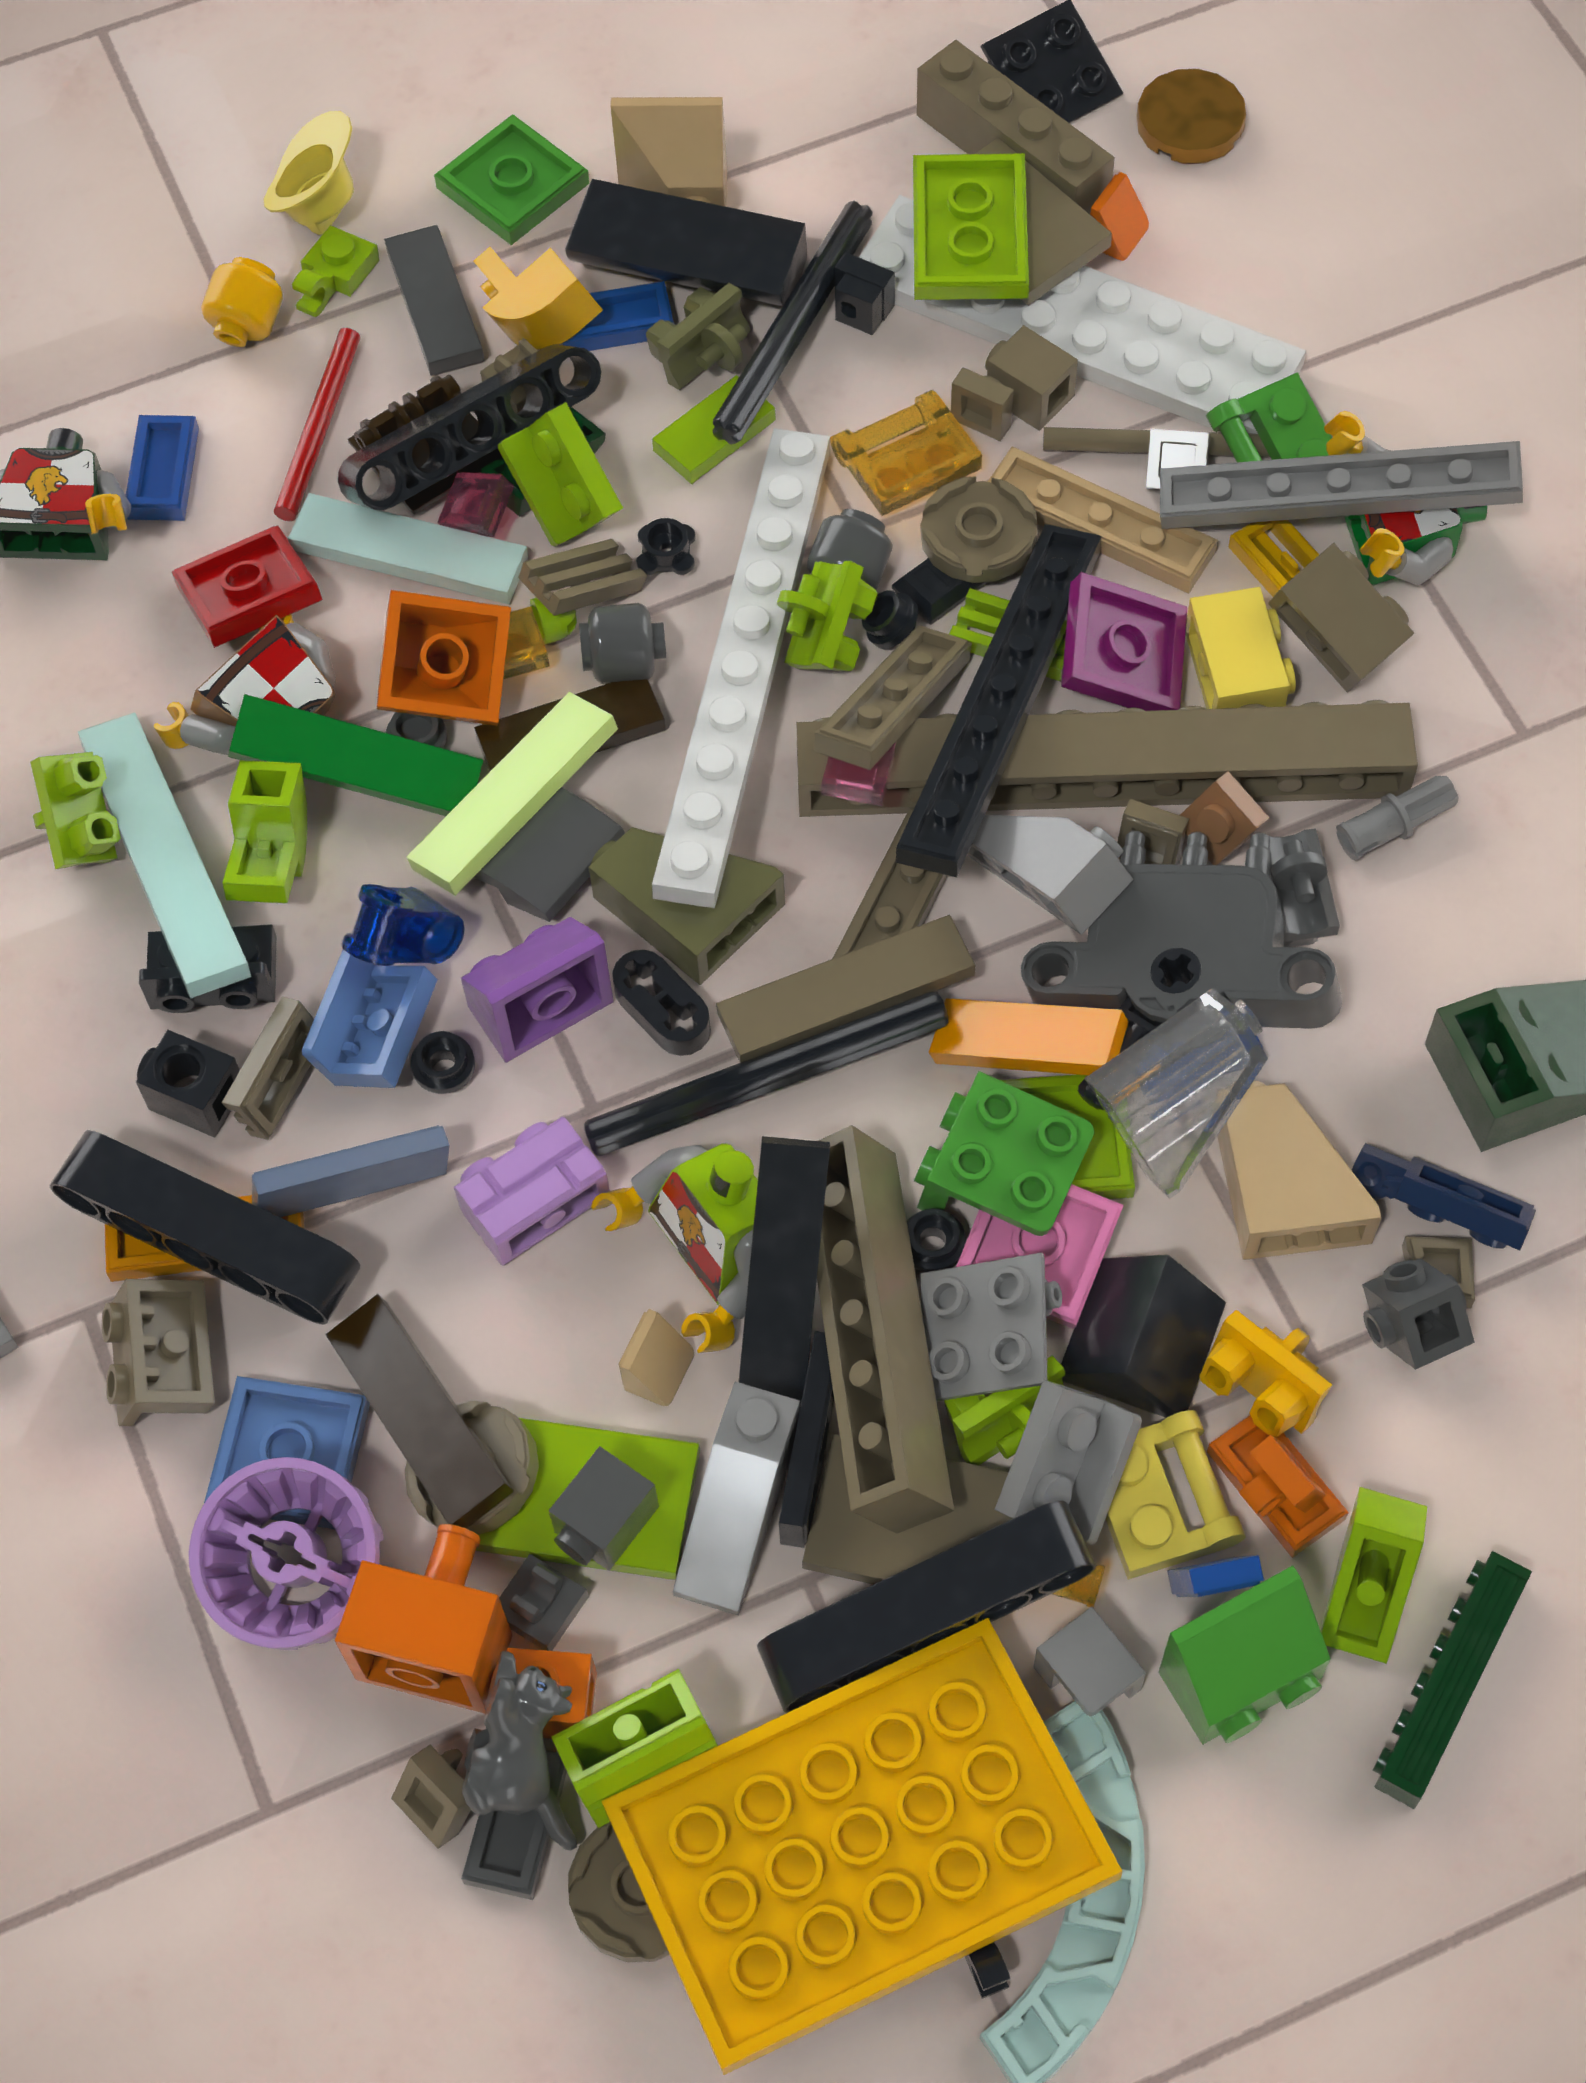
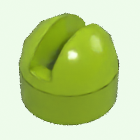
(553, 627)

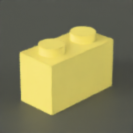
(1238, 651)

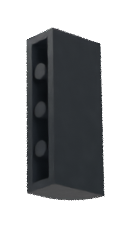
(688, 242)

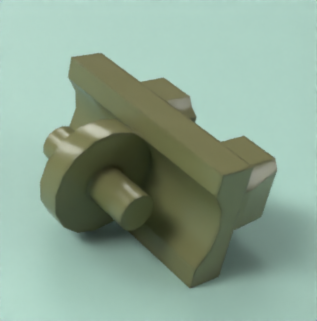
(705, 337)

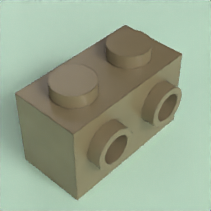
(1342, 616)

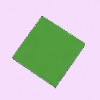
(511, 179)

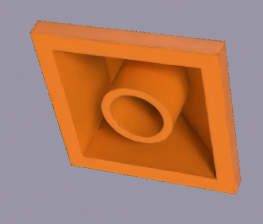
(443, 657)

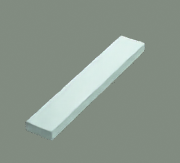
(165, 858)

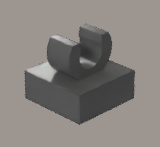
(541, 1603)

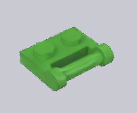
(1282, 417)

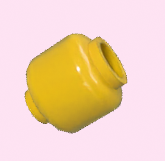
(242, 301)

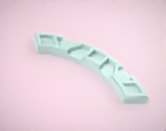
(1096, 1931)

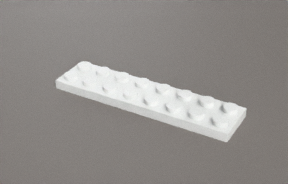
(1114, 329)

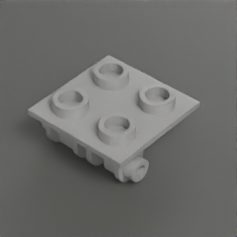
(988, 1325)

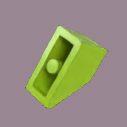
(1374, 1574)

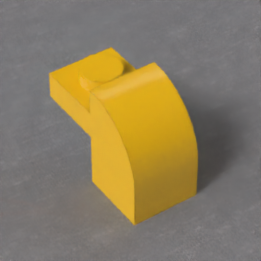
(539, 304)

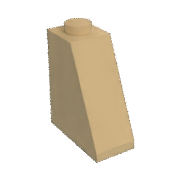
(1289, 1180)

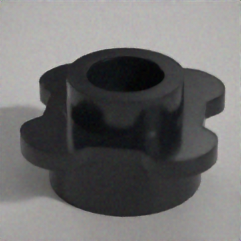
(666, 534)

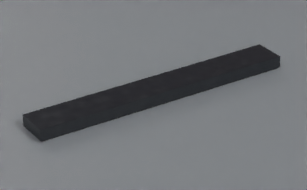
(996, 705)

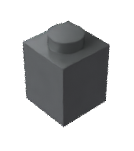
(602, 1510)

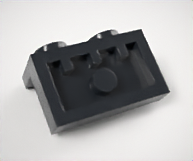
(166, 990)

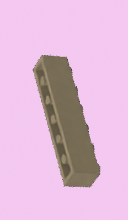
(878, 1341)

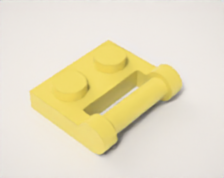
(1145, 1513)

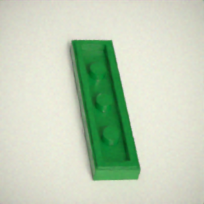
(354, 756)

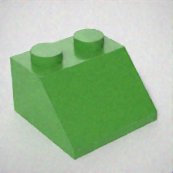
(1246, 1658)

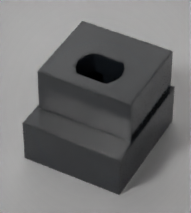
(862, 293)

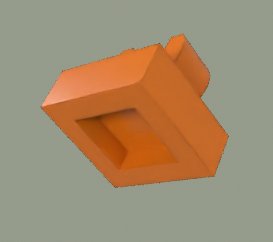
(1281, 1479)

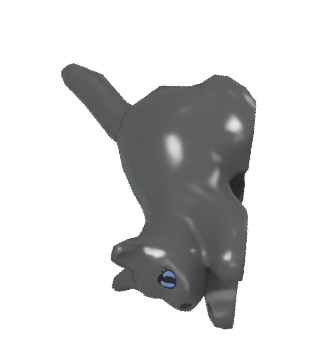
(509, 1758)

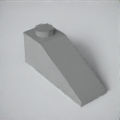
(1053, 864)
(737, 1497)

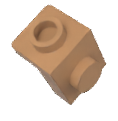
(1225, 816)

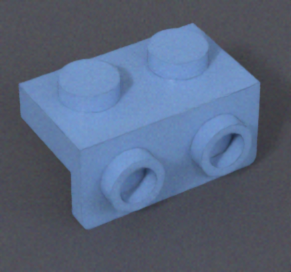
(368, 1022)

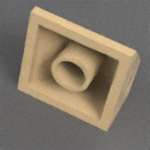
(671, 146)

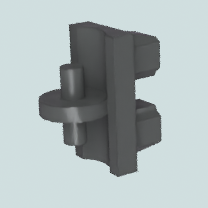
(1302, 888)

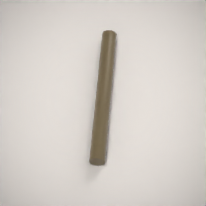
(1124, 441)

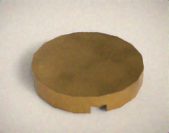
(1191, 115)

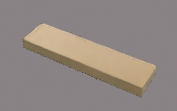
(1127, 528)

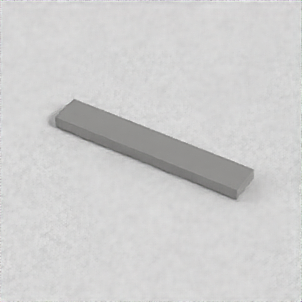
(1341, 485)

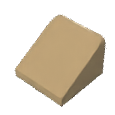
(655, 1360)

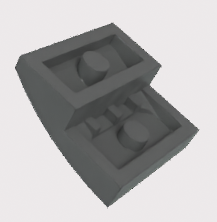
(550, 855)

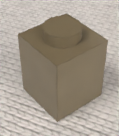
(1037, 372)

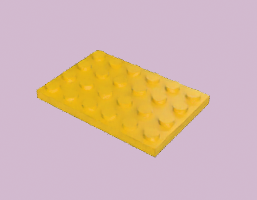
(859, 1844)

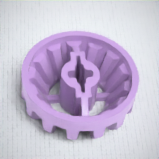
(232, 1527)

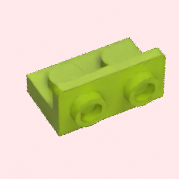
(559, 476)

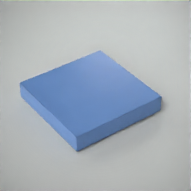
(291, 1422)

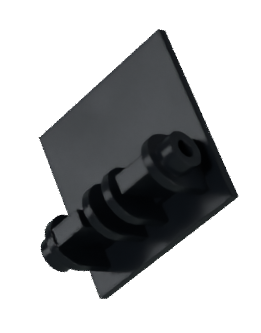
(1055, 62)

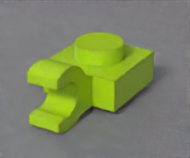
(333, 264)

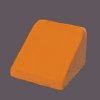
(1122, 215)

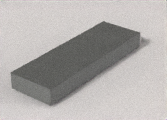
(434, 300)

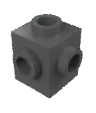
(1417, 1313)

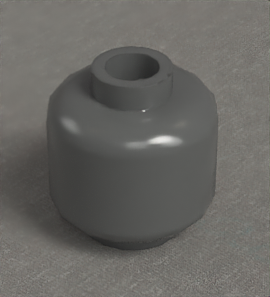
(853, 538)
(621, 643)

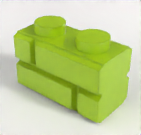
(633, 1741)

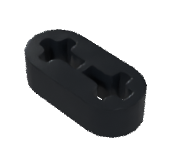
(670, 993)

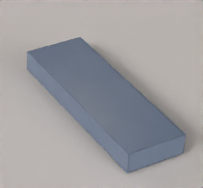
(351, 1172)

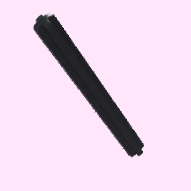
(790, 325)
(766, 1073)

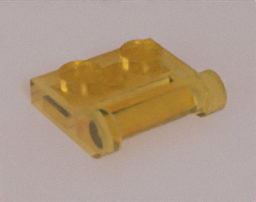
(913, 463)

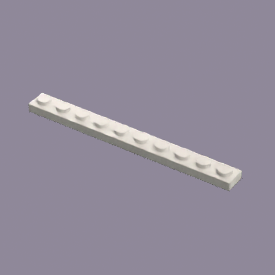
(741, 672)

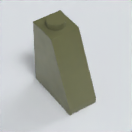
(686, 934)

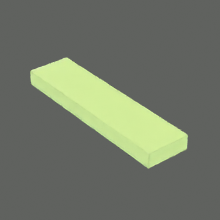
(512, 793)

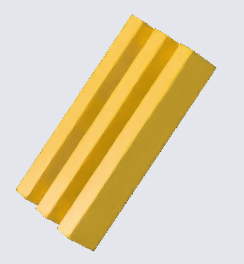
(1265, 558)

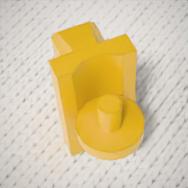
(1270, 1370)

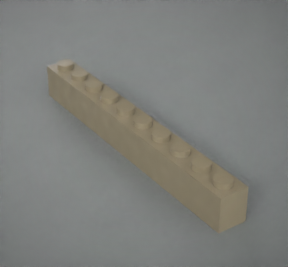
(1156, 757)

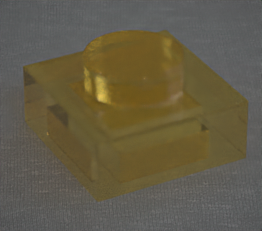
(524, 645)

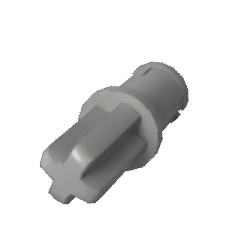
(1396, 816)

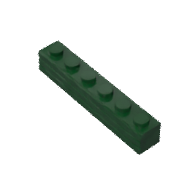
(1453, 1679)

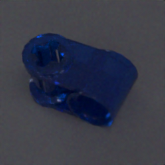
(402, 927)

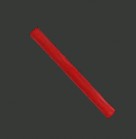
(317, 425)

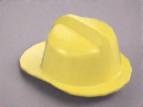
(313, 175)

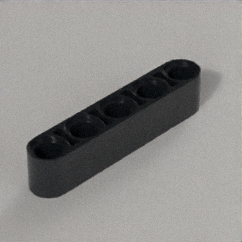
(443, 426)
(205, 1227)
(926, 1604)

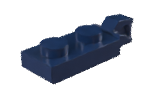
(1444, 1195)

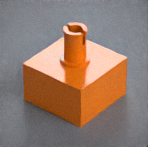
(426, 1630)

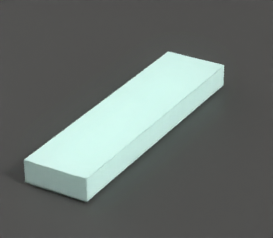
(408, 548)

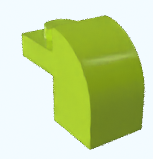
(268, 831)

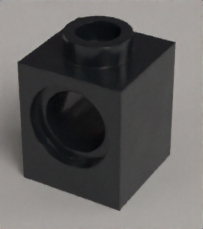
(201, 1101)

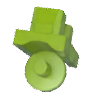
(821, 614)
(74, 809)
(995, 1421)

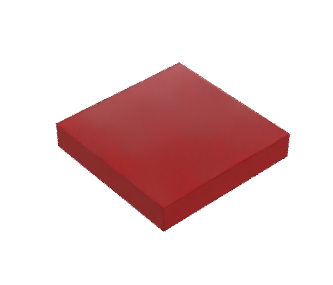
(246, 585)

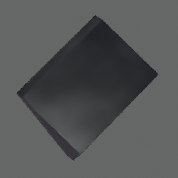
(1143, 1334)

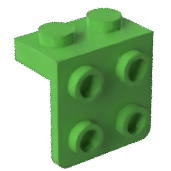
(1005, 1155)

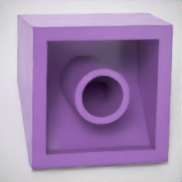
(539, 986)

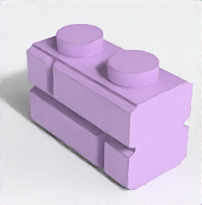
(530, 1188)

